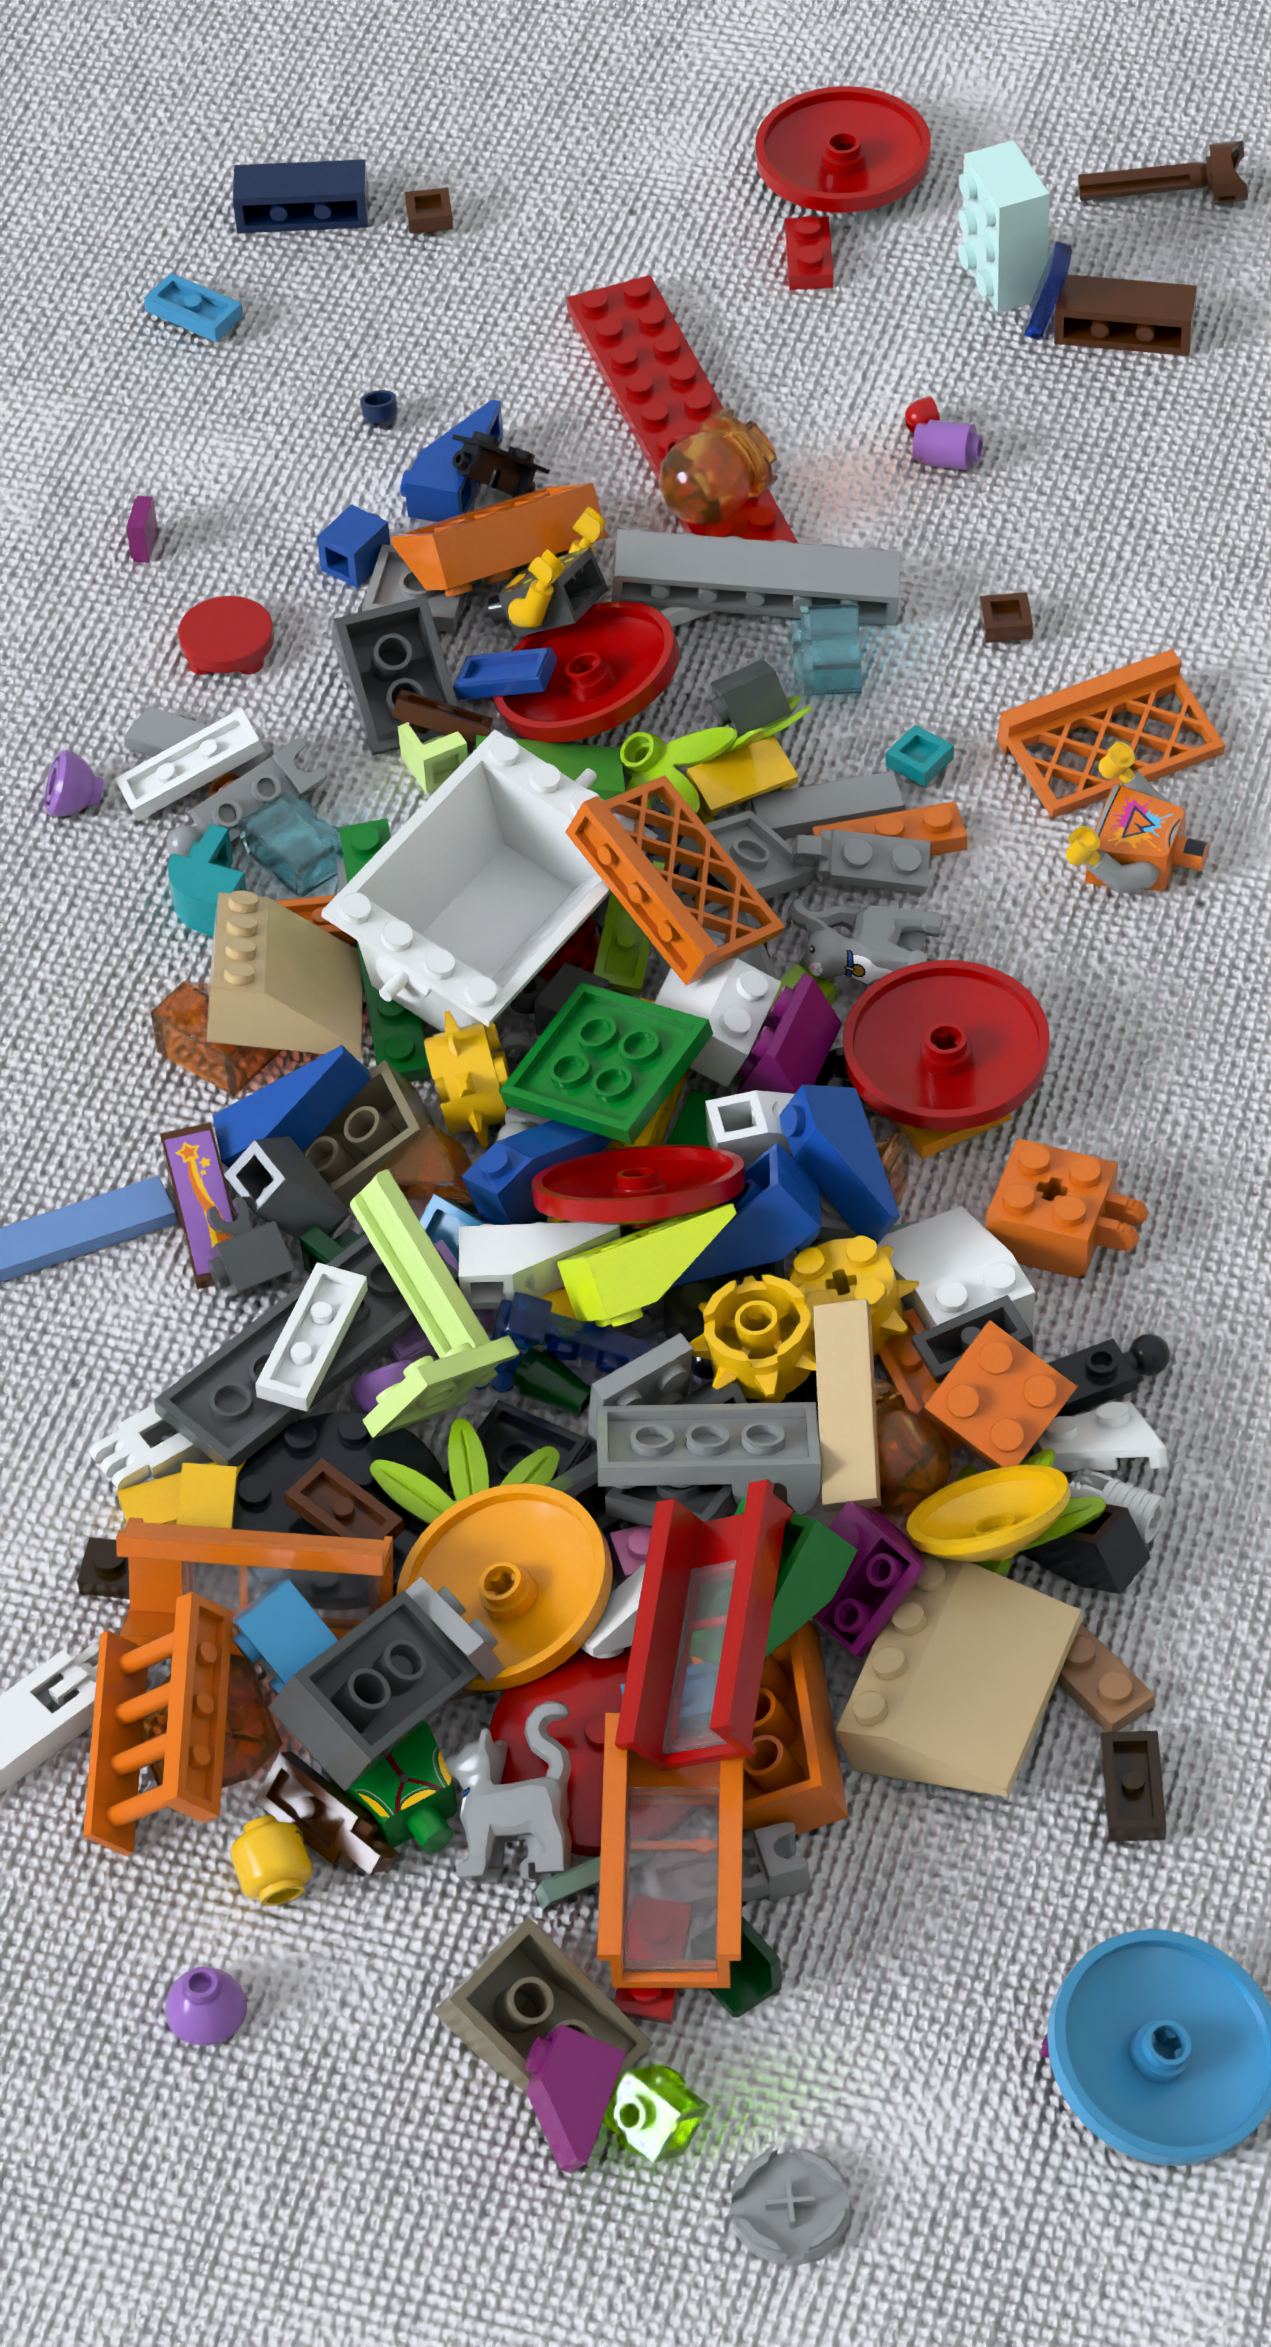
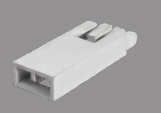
(130, 1458)
(29, 1729)

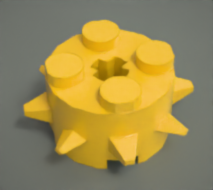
(469, 1076)
(855, 1271)
(758, 1337)

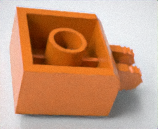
(1059, 1207)

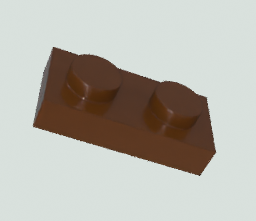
(426, 714)
(341, 1506)

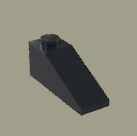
(1097, 1555)

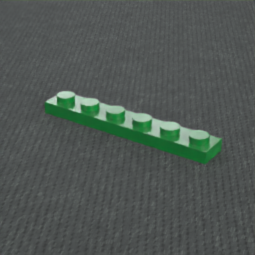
(394, 1029)

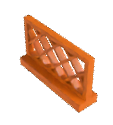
(1086, 707)
(648, 890)

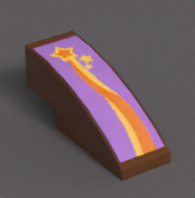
(197, 1186)

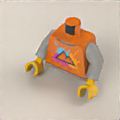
(1136, 835)

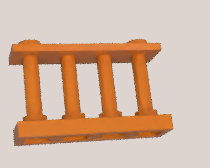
(194, 1732)

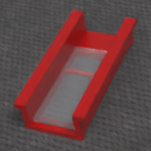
(702, 1632)

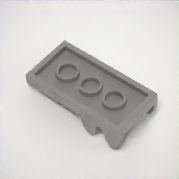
(712, 1446)

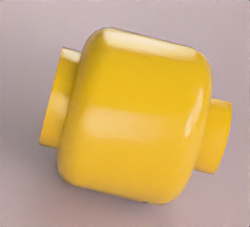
(271, 1861)

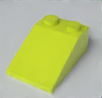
(637, 1269)

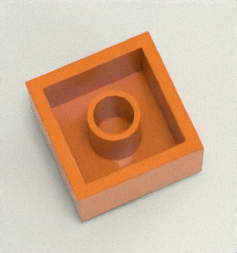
(998, 1398)

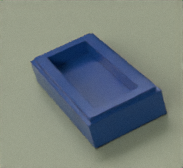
(505, 673)

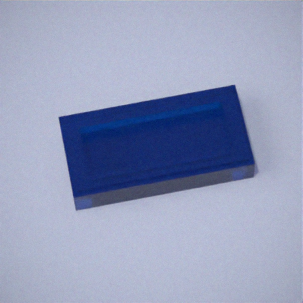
(1048, 290)

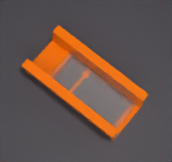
(232, 1567)
(669, 1870)

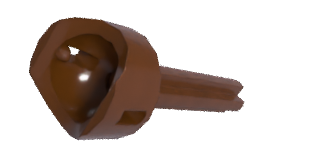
(1217, 173)

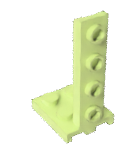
(439, 1307)

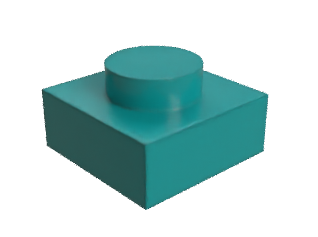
(919, 755)

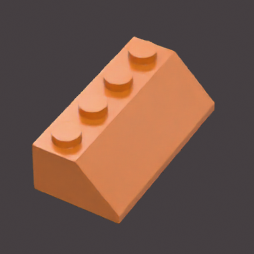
(495, 538)
(796, 1753)

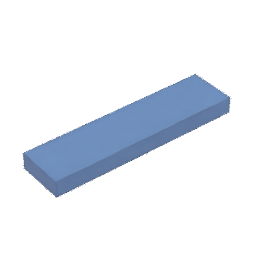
(84, 1227)

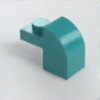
(201, 876)

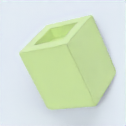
(431, 760)

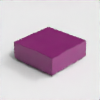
(142, 529)

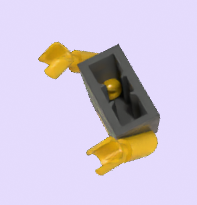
(554, 589)

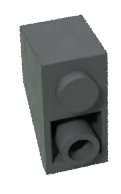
(285, 1188)

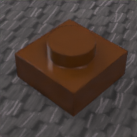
(429, 210)
(1006, 617)

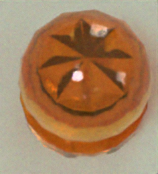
(717, 469)
(910, 1453)

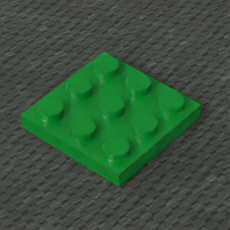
(606, 1062)

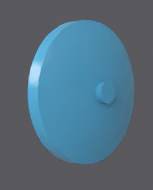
(1162, 2047)

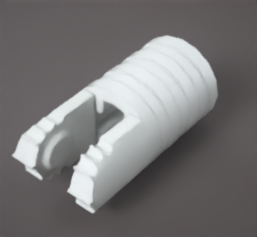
(1145, 1508)

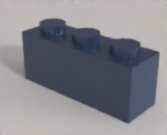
(301, 196)

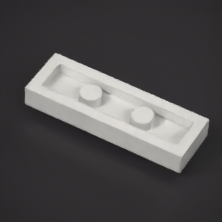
(190, 764)
(311, 1337)

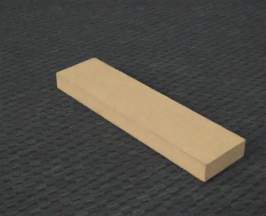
(846, 1405)

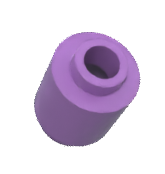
(947, 444)

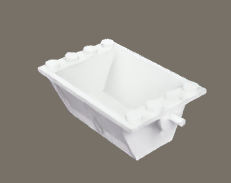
(475, 887)

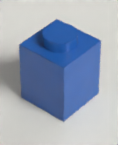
(352, 545)

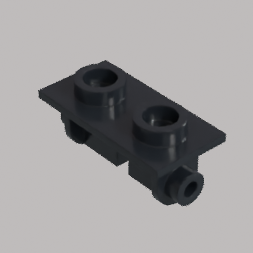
(482, 456)

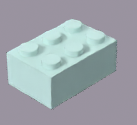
(1003, 224)

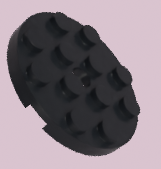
(348, 1447)

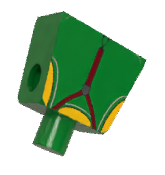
(409, 1794)

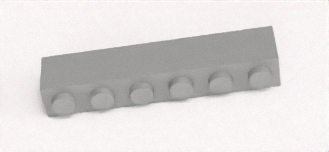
(753, 575)

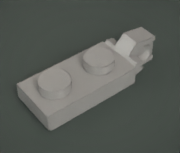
(866, 859)

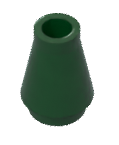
(551, 1382)

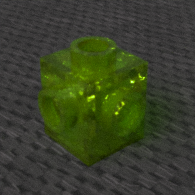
(654, 2112)

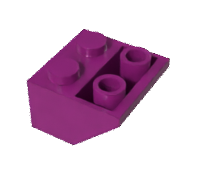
(791, 1041)
(875, 1581)

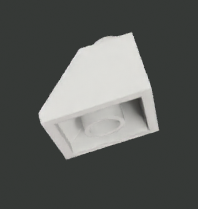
(735, 1003)

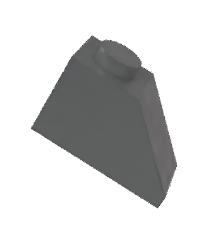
(945, 1343)

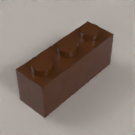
(1126, 315)

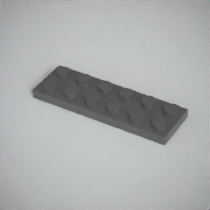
(218, 1398)

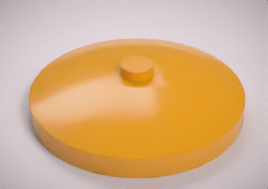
(523, 1567)

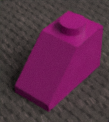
(571, 2091)

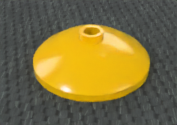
(989, 1513)

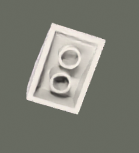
(956, 1268)

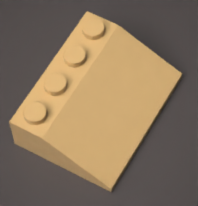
(281, 980)
(958, 1680)

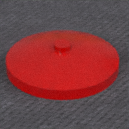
(843, 149)
(604, 673)
(946, 1045)
(638, 1184)
(589, 1690)

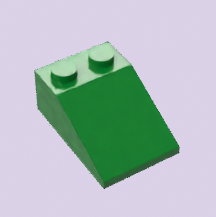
(808, 1574)

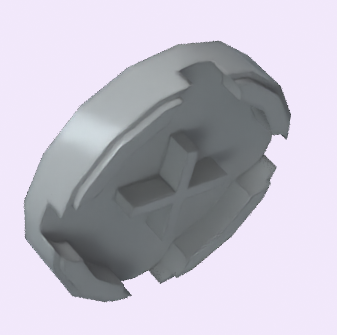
(790, 2207)

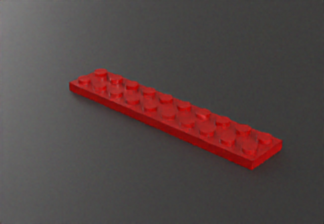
(660, 387)

